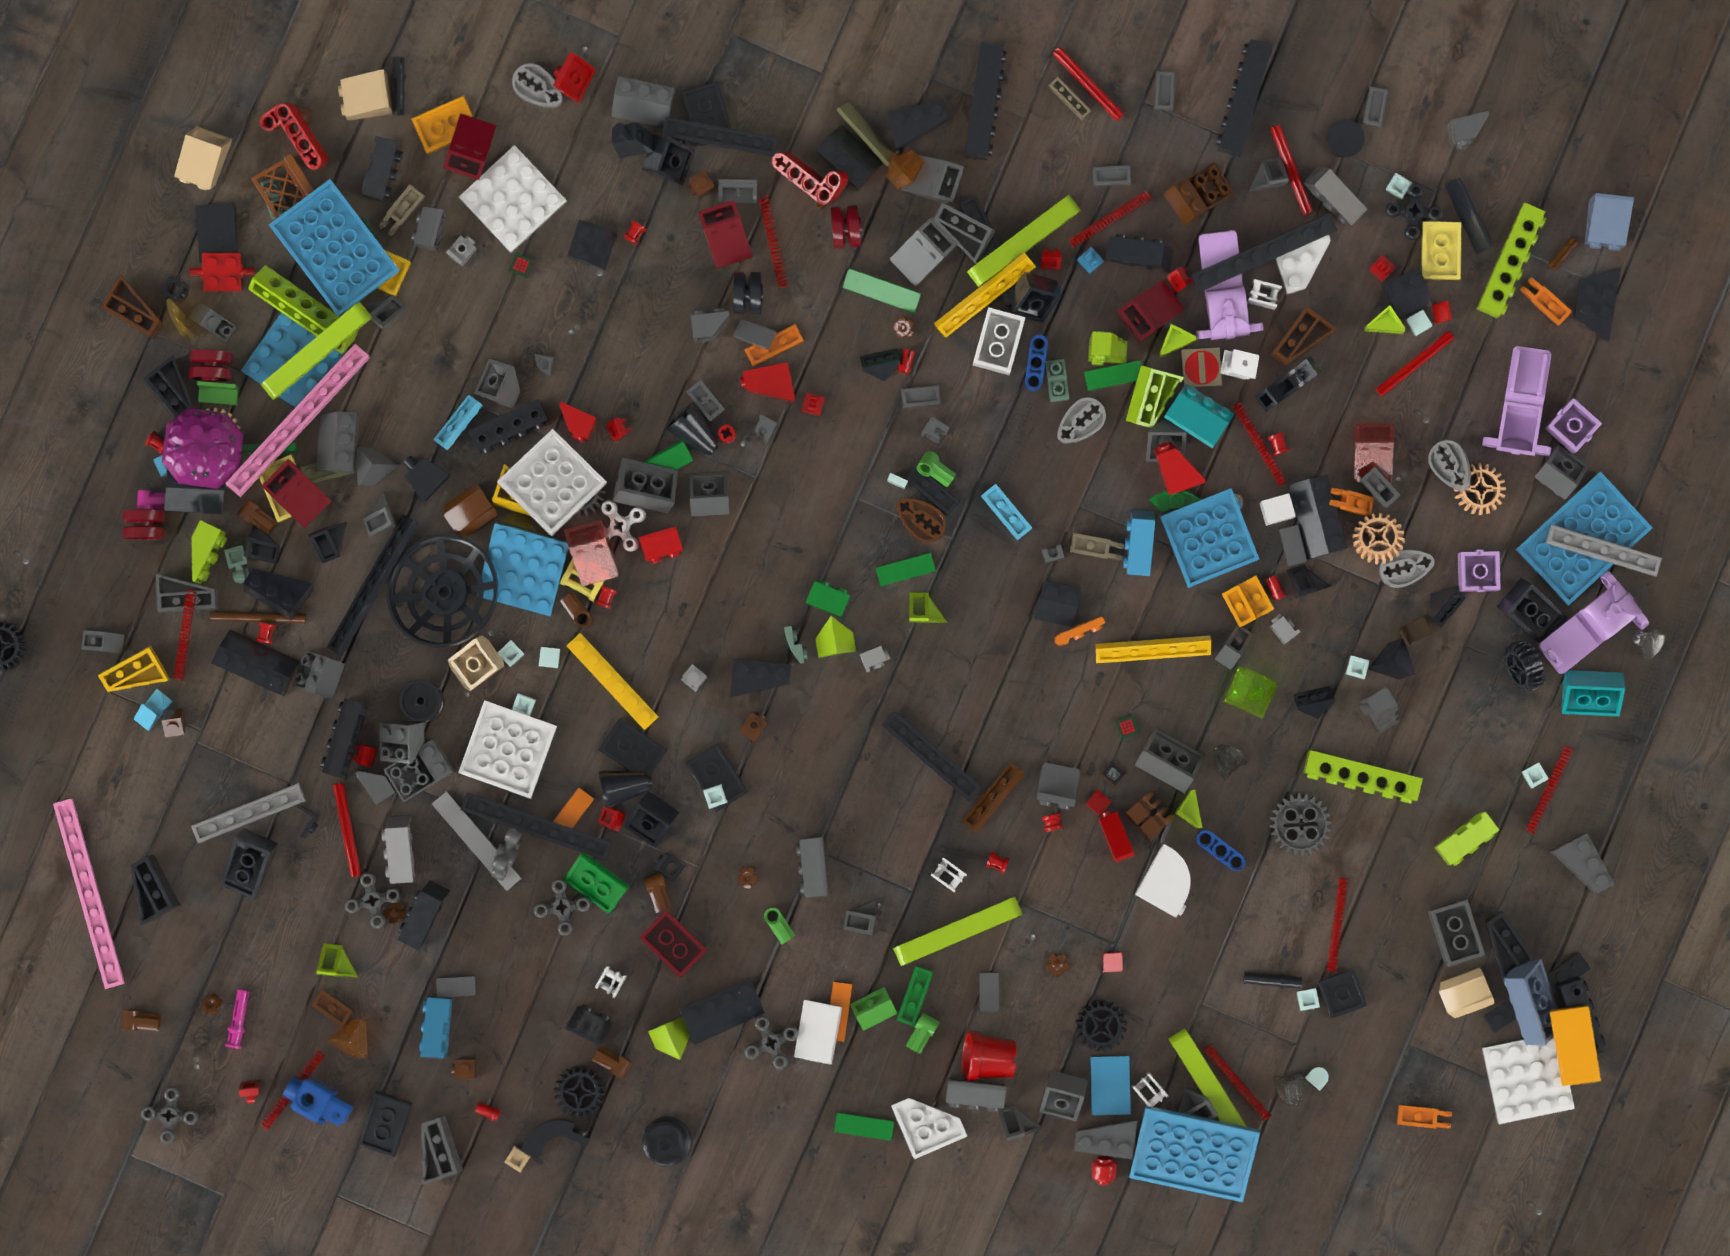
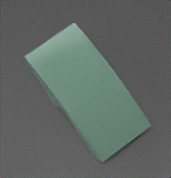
(273, 197)
(1057, 380)
(797, 650)

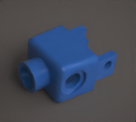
(325, 1102)

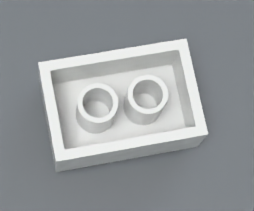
(998, 341)

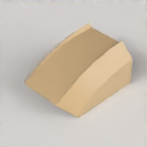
(475, 663)
(1465, 993)

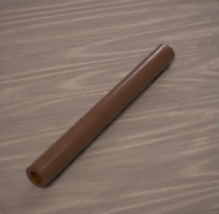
(255, 617)

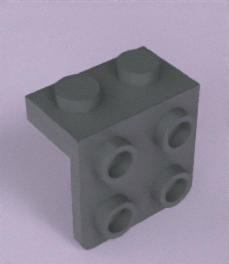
(1058, 786)

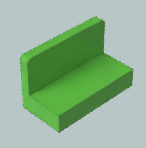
(218, 393)
(873, 1008)

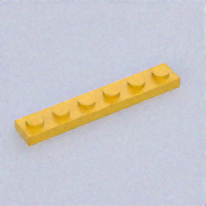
(984, 295)
(1153, 649)
(612, 681)

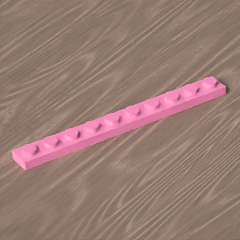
(297, 420)
(89, 893)

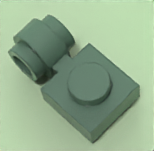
(236, 559)

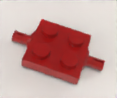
(222, 271)

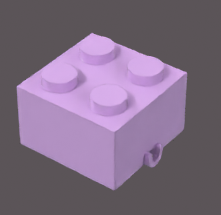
(1573, 426)
(1479, 571)

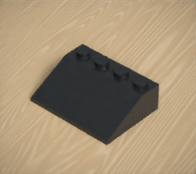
(345, 738)

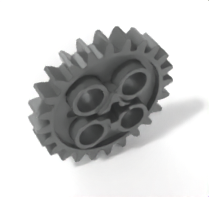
(1301, 841)

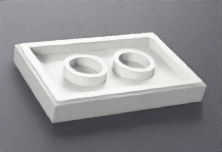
(818, 1032)

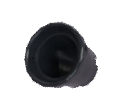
(667, 1141)

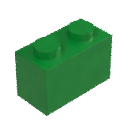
(827, 598)

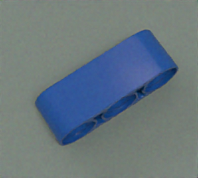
(1039, 354)
(1229, 851)

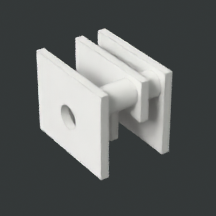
(1254, 294)
(1239, 364)
(1277, 509)
(957, 878)
(616, 977)
(1144, 1082)

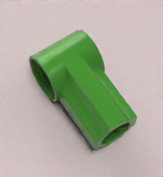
(930, 466)
(779, 926)
(923, 1030)

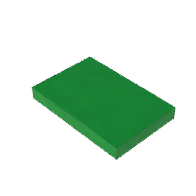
(596, 882)

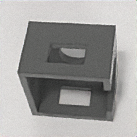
(1053, 554)

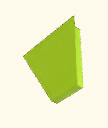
(1386, 322)
(1176, 339)
(923, 609)
(834, 639)
(1189, 810)
(335, 962)
(671, 1037)

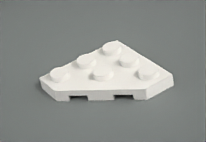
(1300, 264)
(926, 1126)

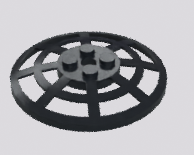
(435, 584)

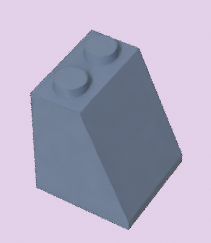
(1608, 221)

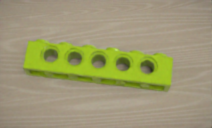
(1526, 214)
(295, 303)
(1411, 783)

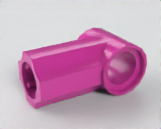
(150, 500)

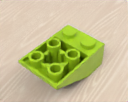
(205, 546)

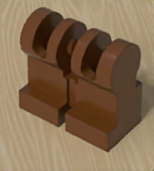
(1140, 813)

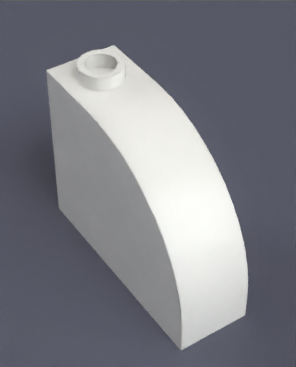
(1166, 882)

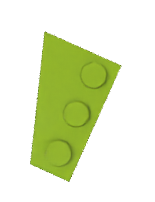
(1106, 348)
(1151, 395)
(1466, 838)

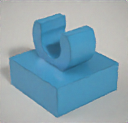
(1090, 260)

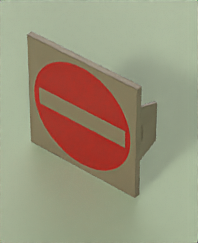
(1201, 367)

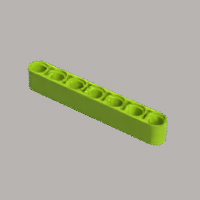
(1023, 240)
(316, 350)
(957, 931)
(1204, 1077)

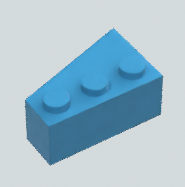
(1139, 543)
(436, 1027)

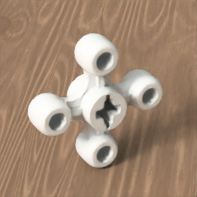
(627, 521)

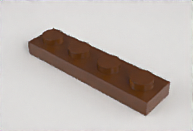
(993, 797)

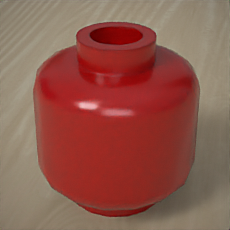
(1104, 1170)

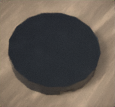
(1345, 138)

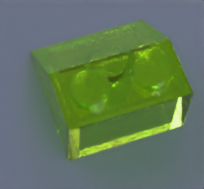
(1250, 692)

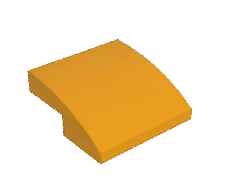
(1248, 601)

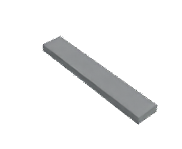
(1603, 550)
(248, 813)
(472, 836)

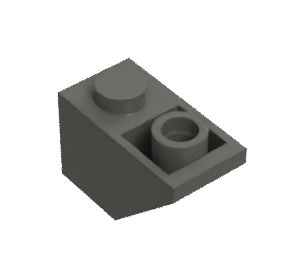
(212, 322)

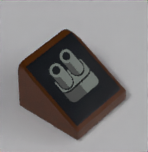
(1113, 774)

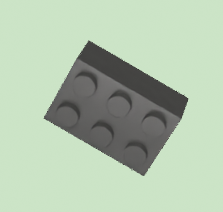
(1456, 933)

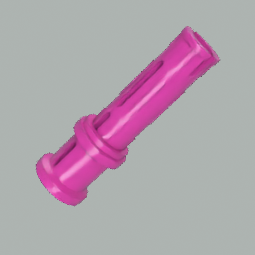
(236, 1028)

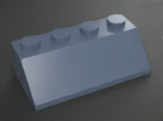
(1532, 1001)

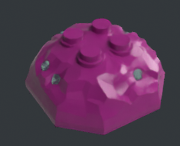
(202, 448)

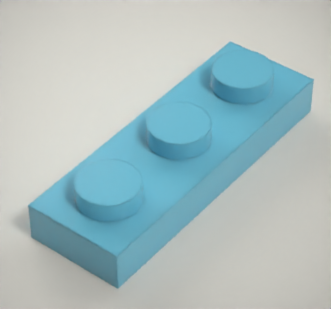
(458, 422)
(1006, 512)

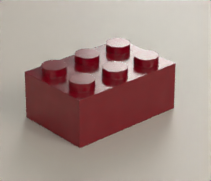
(673, 943)

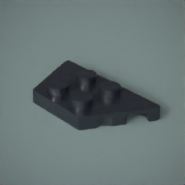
(1597, 302)

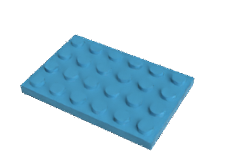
(334, 248)
(1593, 511)
(1194, 1153)

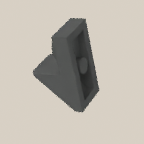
(1380, 488)

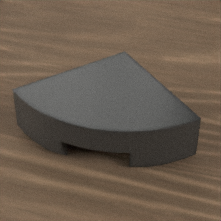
(544, 363)

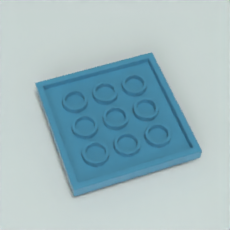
(279, 346)
(1209, 537)
(526, 568)

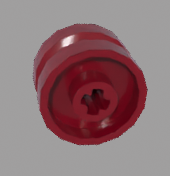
(846, 227)
(210, 364)
(143, 524)

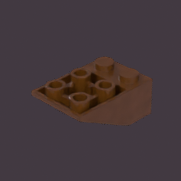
(1198, 193)

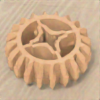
(1480, 497)
(1387, 526)

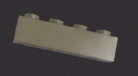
(1069, 98)

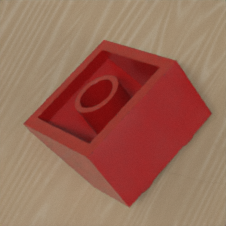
(579, 423)
(661, 544)

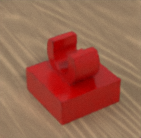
(1050, 259)
(1382, 268)
(1179, 279)
(813, 404)
(616, 429)
(365, 756)
(249, 1090)

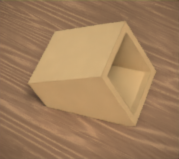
(365, 95)
(202, 157)

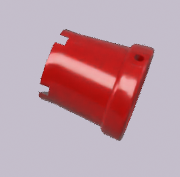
(987, 1057)

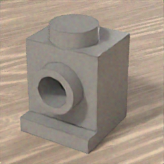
(462, 257)
(1283, 628)
(874, 658)
(694, 678)

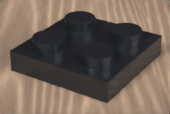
(1342, 993)

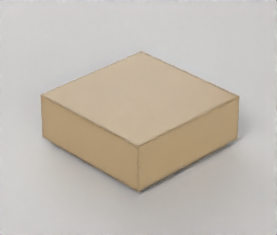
(517, 1159)

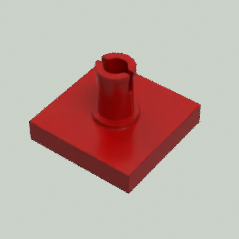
(573, 77)

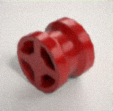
(1052, 822)

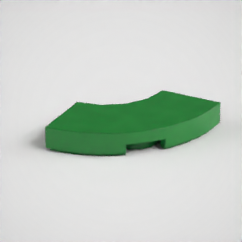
(1165, 502)

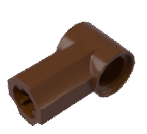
(253, 514)
(576, 609)
(656, 888)
(136, 1020)
(614, 1063)

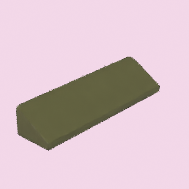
(867, 133)

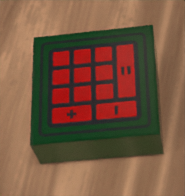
(521, 265)
(1127, 727)

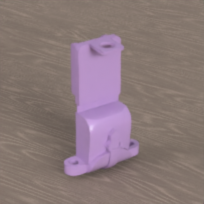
(1226, 300)
(1523, 403)
(1592, 625)

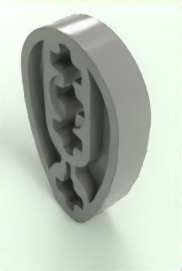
(541, 76)
(1076, 411)
(1442, 468)
(1415, 573)

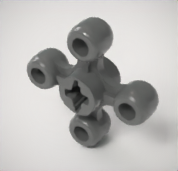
(506, 854)
(571, 906)
(375, 910)
(780, 1038)
(169, 1124)

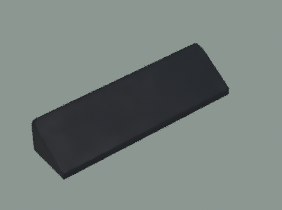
(1468, 215)

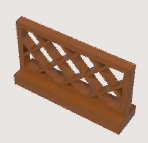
(297, 178)

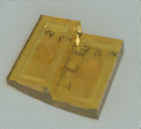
(178, 317)

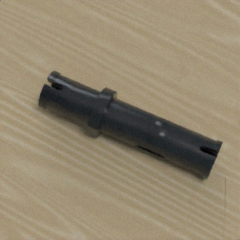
(398, 86)
(1272, 980)

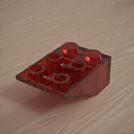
(1373, 448)
(591, 552)

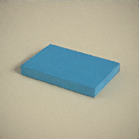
(1110, 1085)

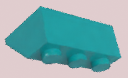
(1199, 415)
(1592, 693)

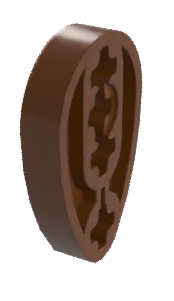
(930, 513)

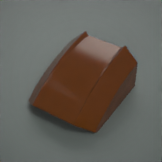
(469, 511)

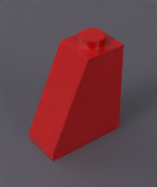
(769, 381)
(1176, 469)
(1115, 836)

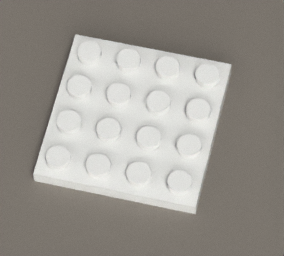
(512, 199)
(552, 482)
(507, 749)
(1525, 1080)

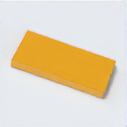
(1575, 1045)

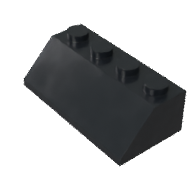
(1316, 518)
(255, 662)
(722, 1011)

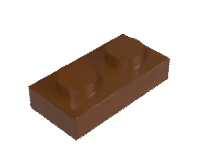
(332, 1008)

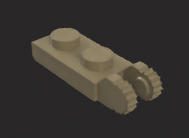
(402, 209)
(1094, 546)

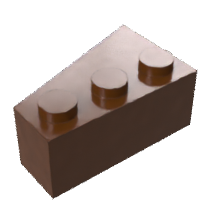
(131, 308)
(1302, 336)

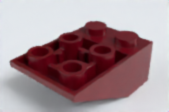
(469, 146)
(725, 234)
(1150, 311)
(296, 493)

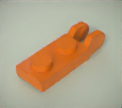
(1547, 302)
(1353, 502)
(1078, 631)
(1421, 1116)

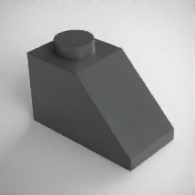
(102, 642)
(1234, 647)
(377, 786)

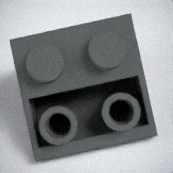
(708, 325)
(318, 674)
(400, 740)

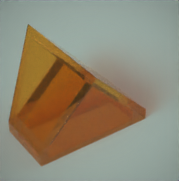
(904, 169)
(351, 1039)

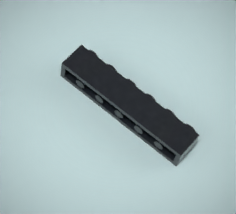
(1244, 98)
(984, 99)

